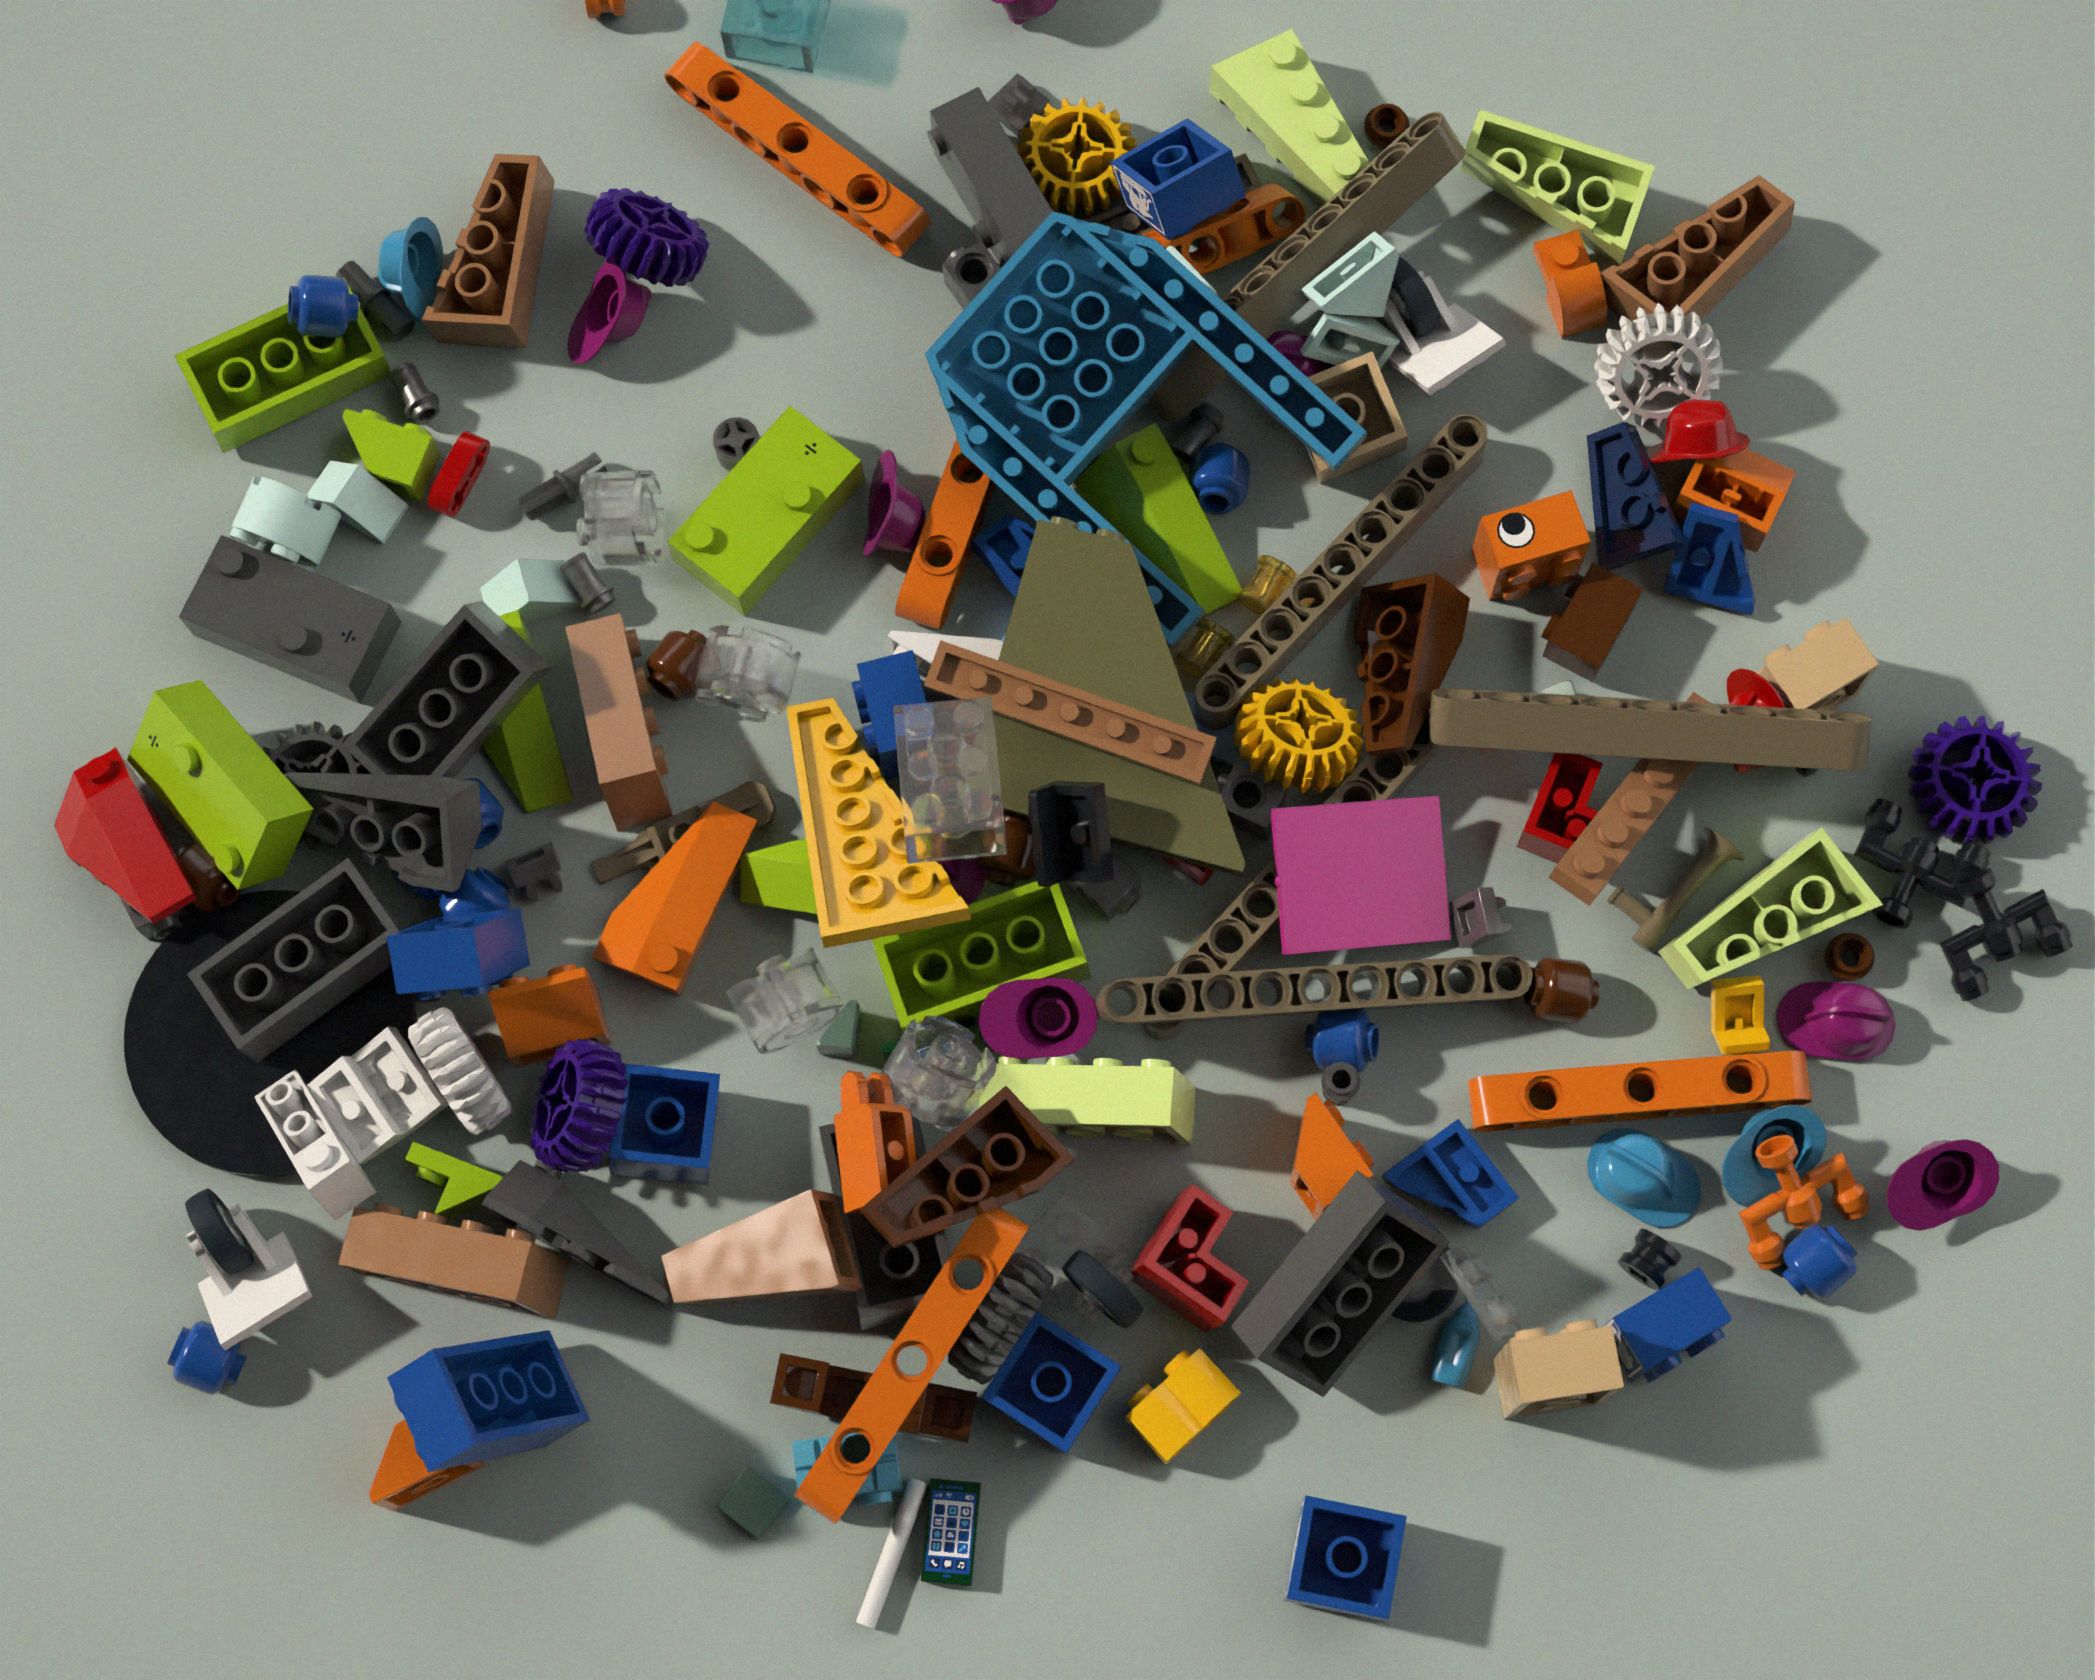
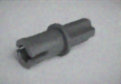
(376, 302)
(558, 489)

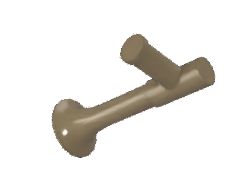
(1654, 924)

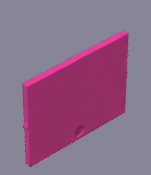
(1360, 874)

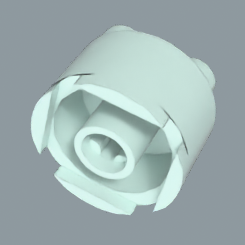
(284, 523)

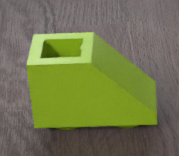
(392, 453)

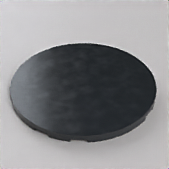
(194, 1076)

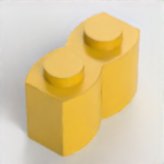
(1181, 1405)

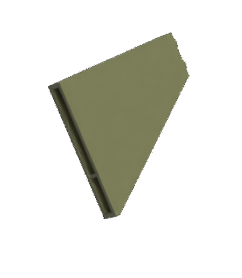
(1094, 627)

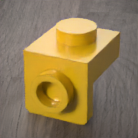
(1738, 1015)

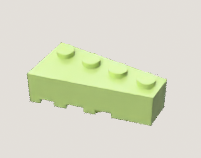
(1291, 112)
(1560, 180)
(1781, 905)
(1101, 1096)

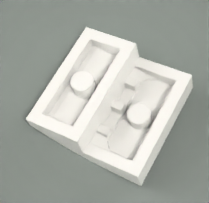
(377, 1095)

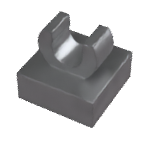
(1017, 103)
(535, 866)
(1478, 917)

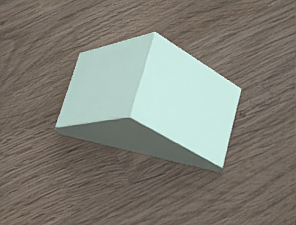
(1356, 281)
(1349, 336)
(359, 499)
(533, 588)

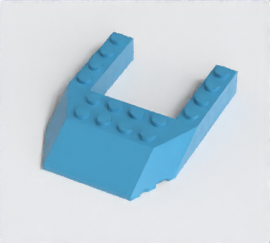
(1075, 347)

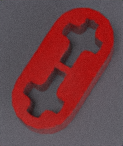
(458, 474)

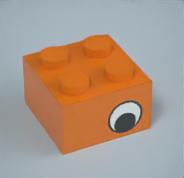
(1530, 546)

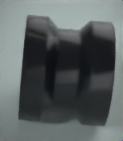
(1649, 1259)

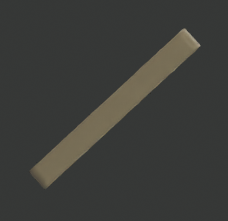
(1362, 206)
(1346, 550)
(1650, 729)
(1253, 931)
(1337, 984)

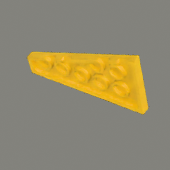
(859, 839)

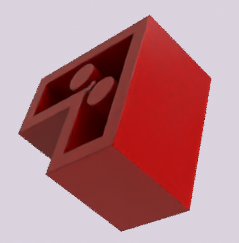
(1560, 806)
(1178, 1263)

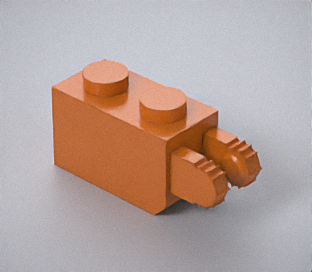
(871, 1138)

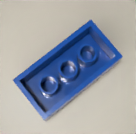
(487, 1399)

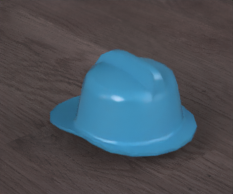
(412, 264)
(1741, 1171)
(1644, 1177)

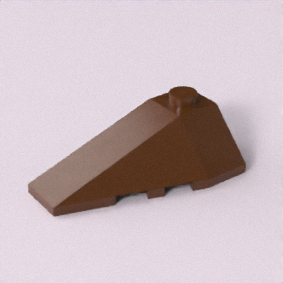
(1406, 645)

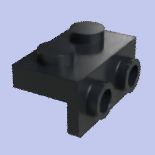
(1070, 833)

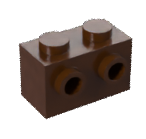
(1591, 622)

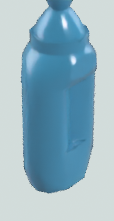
(1456, 1348)

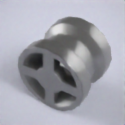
(734, 434)

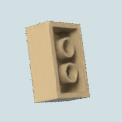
(1557, 1370)

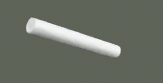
(892, 1553)

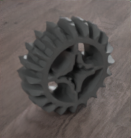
(318, 741)
(1000, 1318)

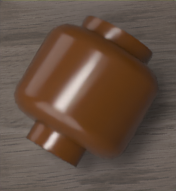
(676, 664)
(1019, 858)
(207, 881)
(1562, 990)

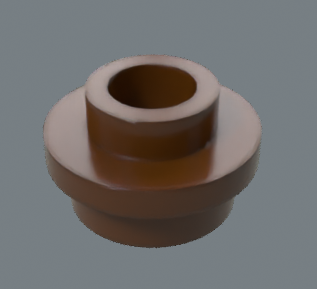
(1385, 114)
(1859, 947)

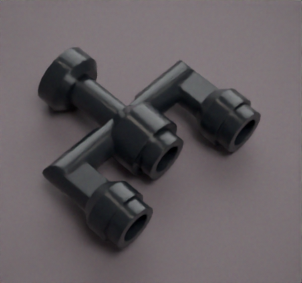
(1913, 863)
(1999, 932)

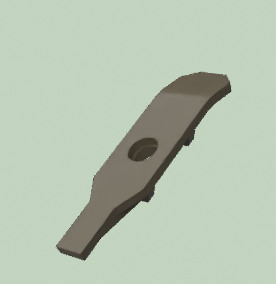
(658, 838)

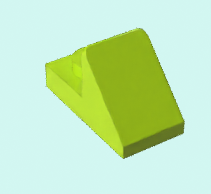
(466, 1182)

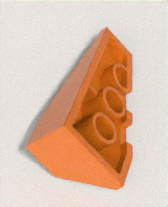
(672, 909)

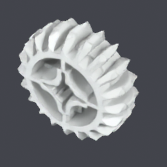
(1657, 349)
(459, 1070)

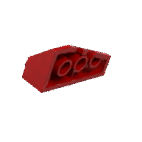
(119, 838)

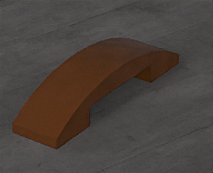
(832, 1390)

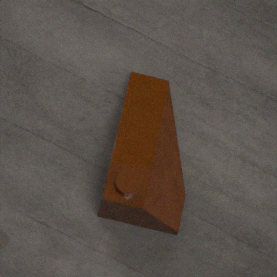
(976, 1168)

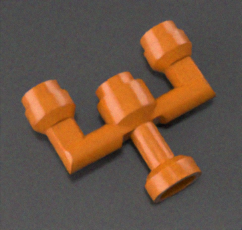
(1797, 1198)

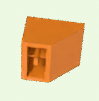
(1740, 485)
(547, 1013)
(1325, 1156)

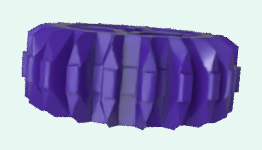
(646, 237)
(2012, 780)
(578, 1106)

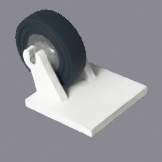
(1434, 339)
(242, 1287)

